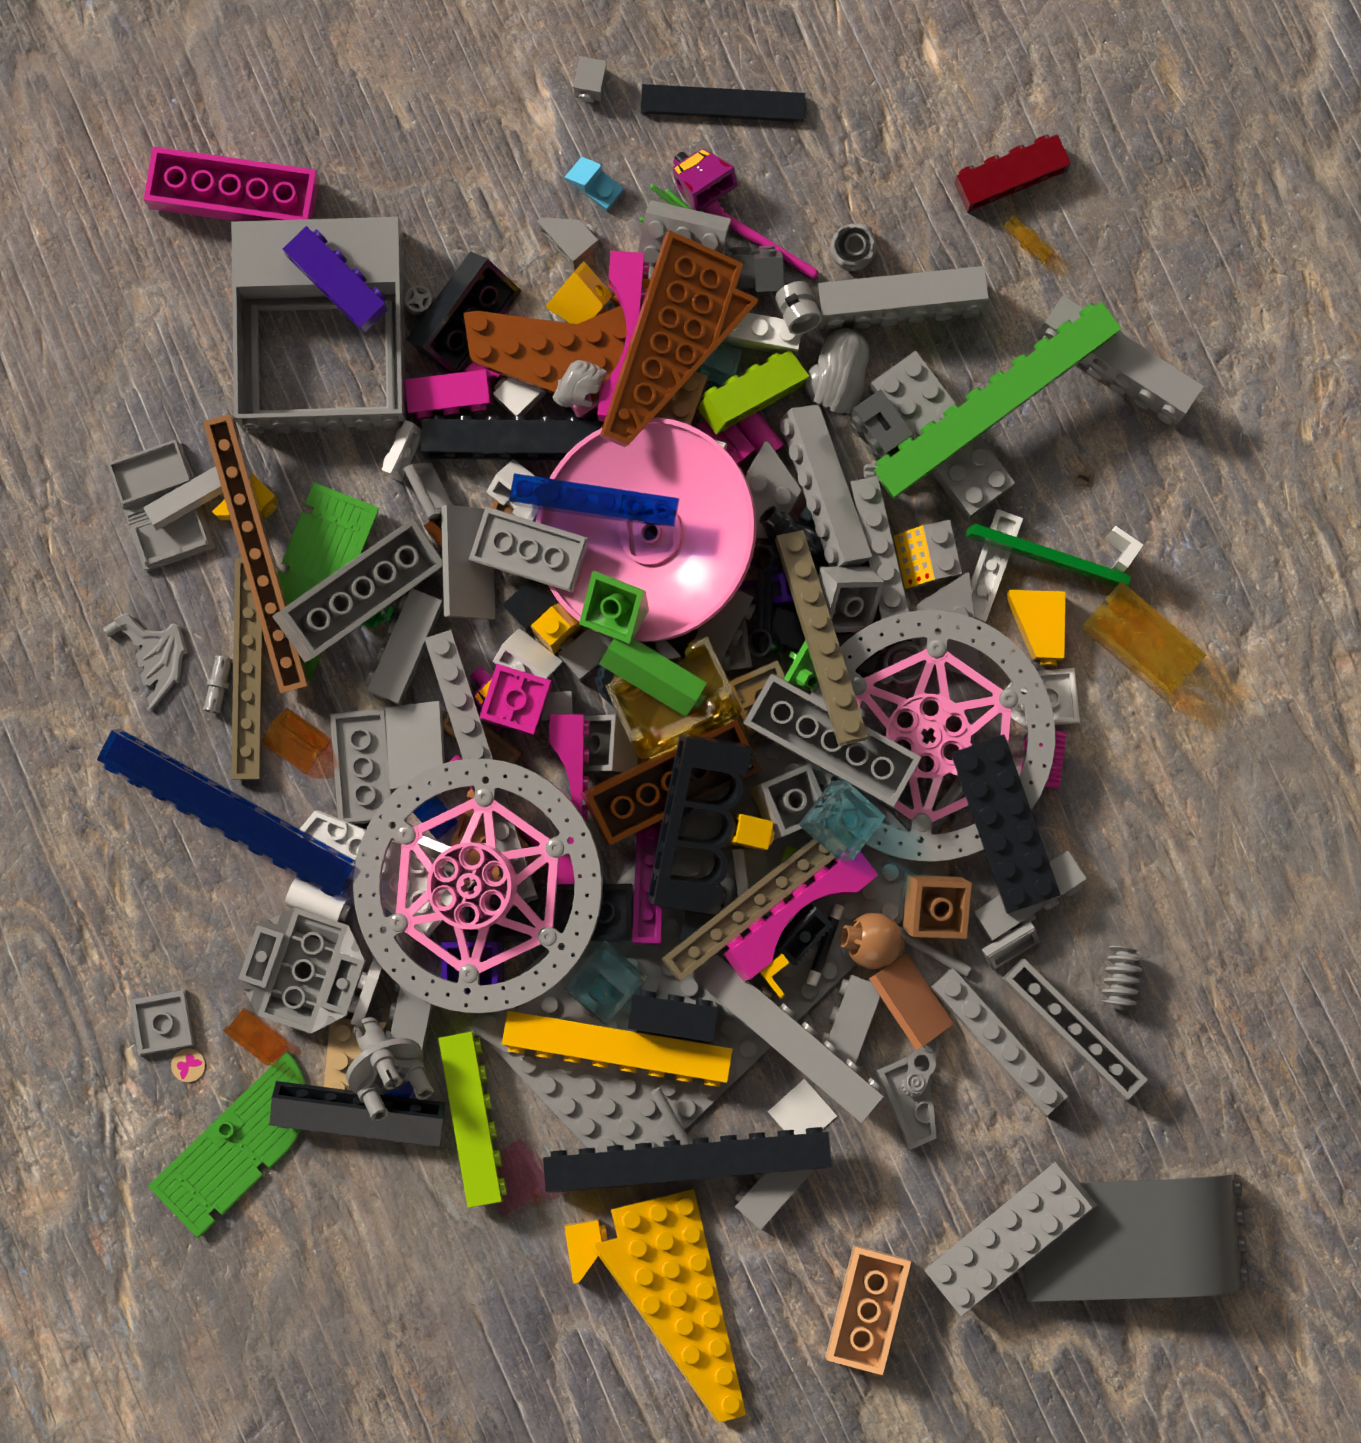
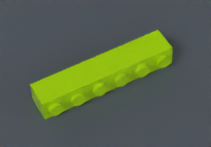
(471, 1120)

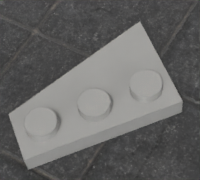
(912, 1114)

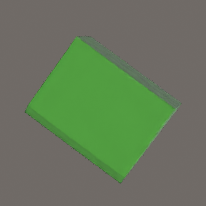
(614, 607)

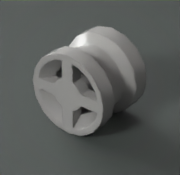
(417, 295)

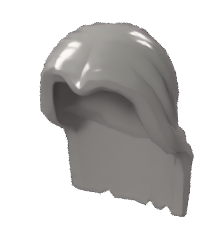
(842, 370)

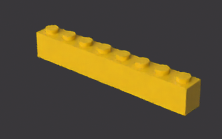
(617, 1046)

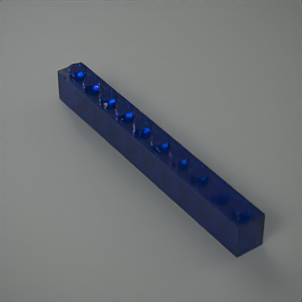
(228, 812)

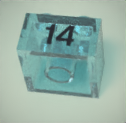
(842, 820)

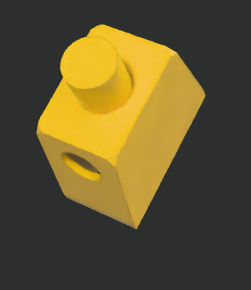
(580, 296)

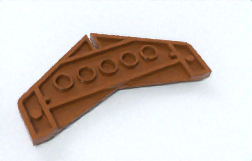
(541, 349)

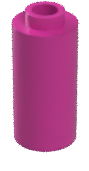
(757, 431)

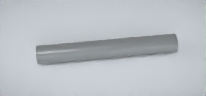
(936, 953)
(670, 1116)

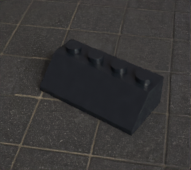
(442, 329)

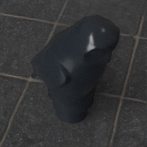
(781, 523)

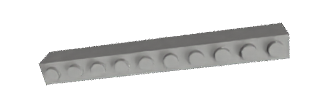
(473, 740)

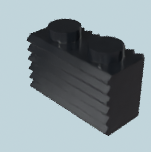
(802, 933)

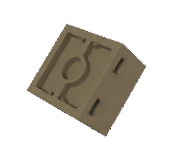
(750, 686)

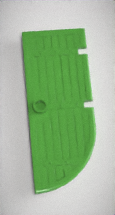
(325, 543)
(226, 1155)

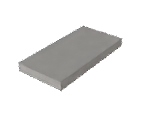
(529, 549)
(466, 584)
(360, 763)

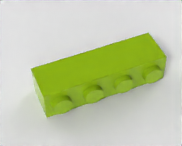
(753, 391)

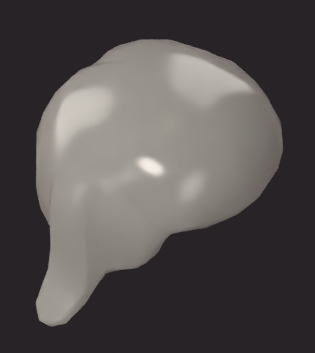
(899, 652)

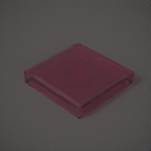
(521, 1176)

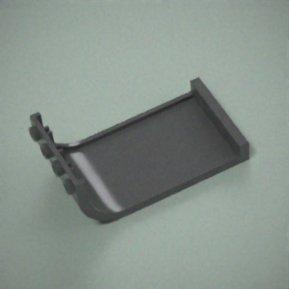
(1147, 1243)

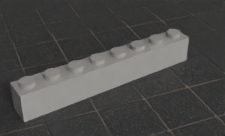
(790, 1038)

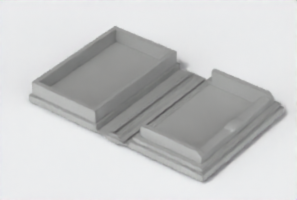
(142, 480)

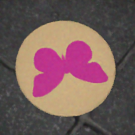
(188, 1065)

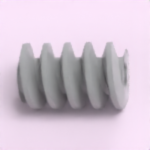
(1122, 976)

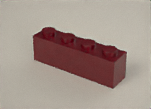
(1012, 172)

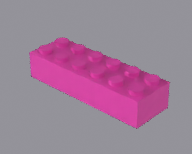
(229, 187)

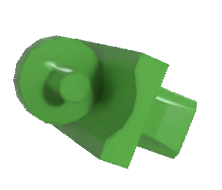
(802, 670)

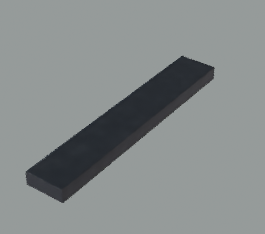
(722, 103)

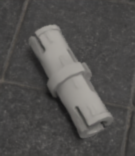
(217, 684)

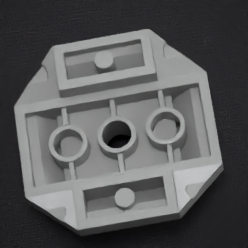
(273, 963)

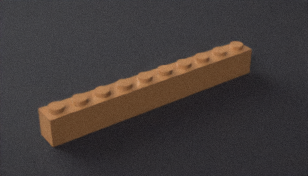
(254, 548)

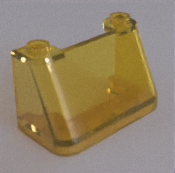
(655, 726)

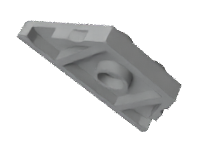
(770, 485)
(957, 599)

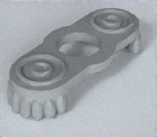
(915, 1080)

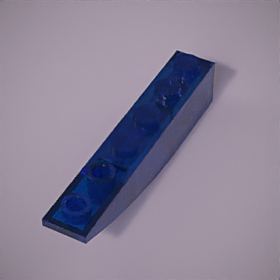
(593, 501)

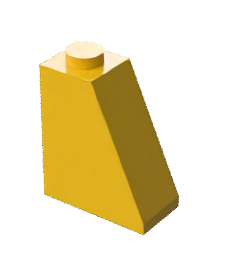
(1041, 623)
(555, 627)

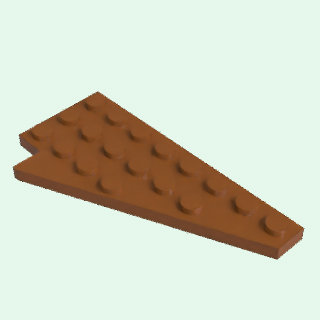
(680, 323)

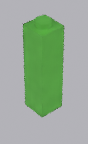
(654, 675)

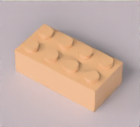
(868, 1309)

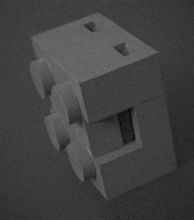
(879, 425)

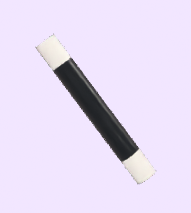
(824, 946)

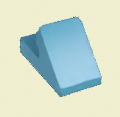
(594, 183)

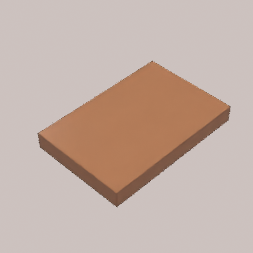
(911, 1001)

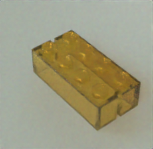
(1143, 641)

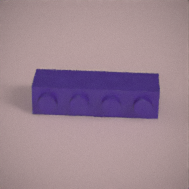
(335, 279)

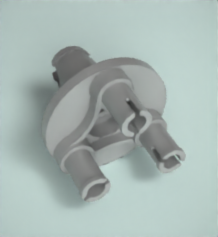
(385, 1067)

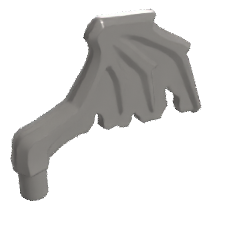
(159, 655)

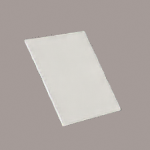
(802, 1110)

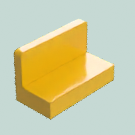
(767, 973)

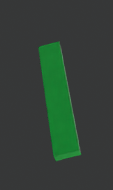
(1046, 555)

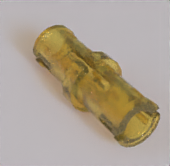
(1028, 239)

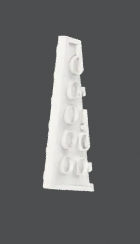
(347, 839)

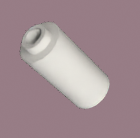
(313, 900)

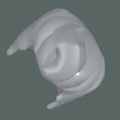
(853, 246)
(577, 382)

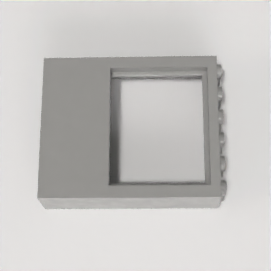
(270, 282)

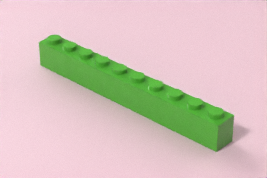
(997, 400)

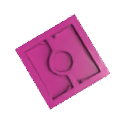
(516, 700)

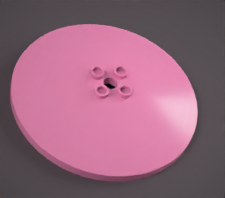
(687, 567)

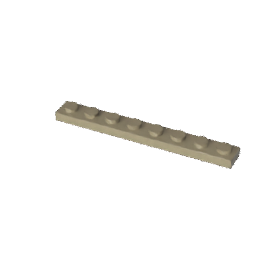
(821, 638)
(246, 682)
(747, 909)

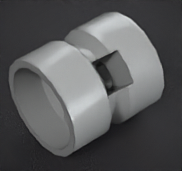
(798, 307)

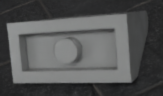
(428, 489)

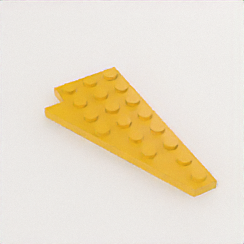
(671, 1282)

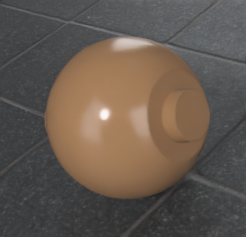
(872, 940)

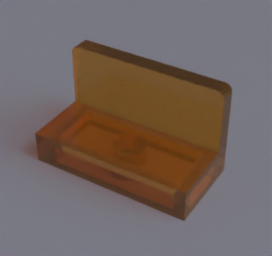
(295, 740)
(256, 1037)

